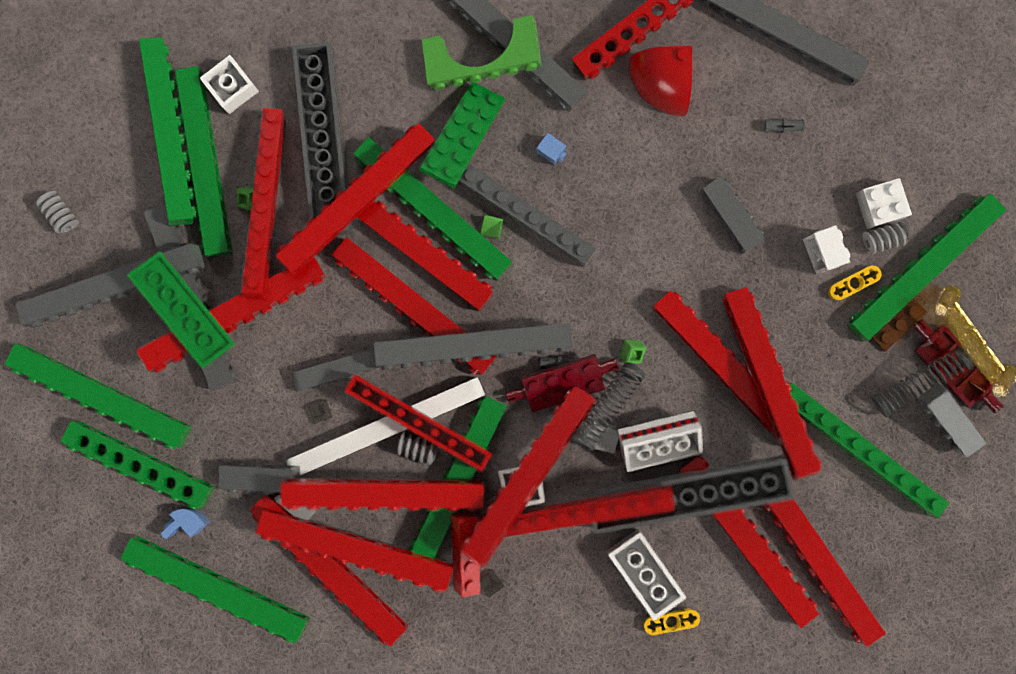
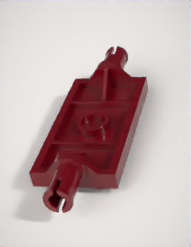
(550, 385)
(968, 386)

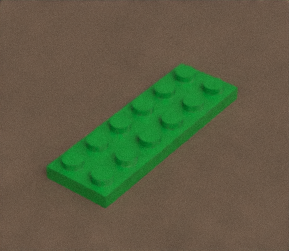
(462, 135)
(181, 310)

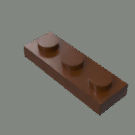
(899, 325)

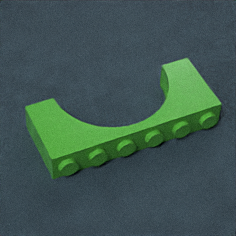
(520, 55)

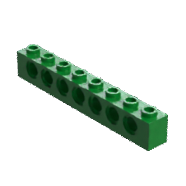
(74, 441)

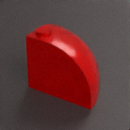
(664, 77)

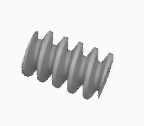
(56, 212)
(885, 237)
(417, 449)

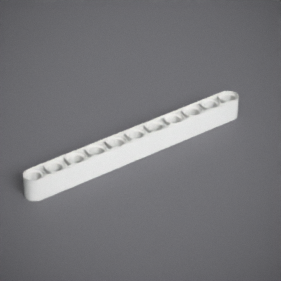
(384, 428)

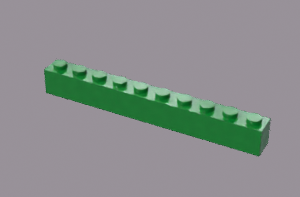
(166, 133)
(203, 162)
(440, 216)
(926, 267)
(98, 395)
(868, 454)
(438, 522)
(215, 588)

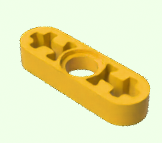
(862, 285)
(684, 614)

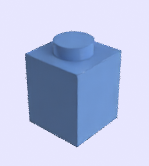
(551, 149)

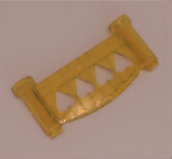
(1000, 375)

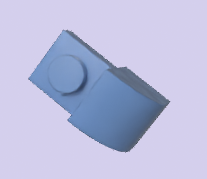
(188, 519)

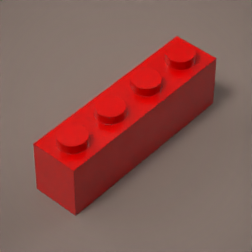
(465, 571)

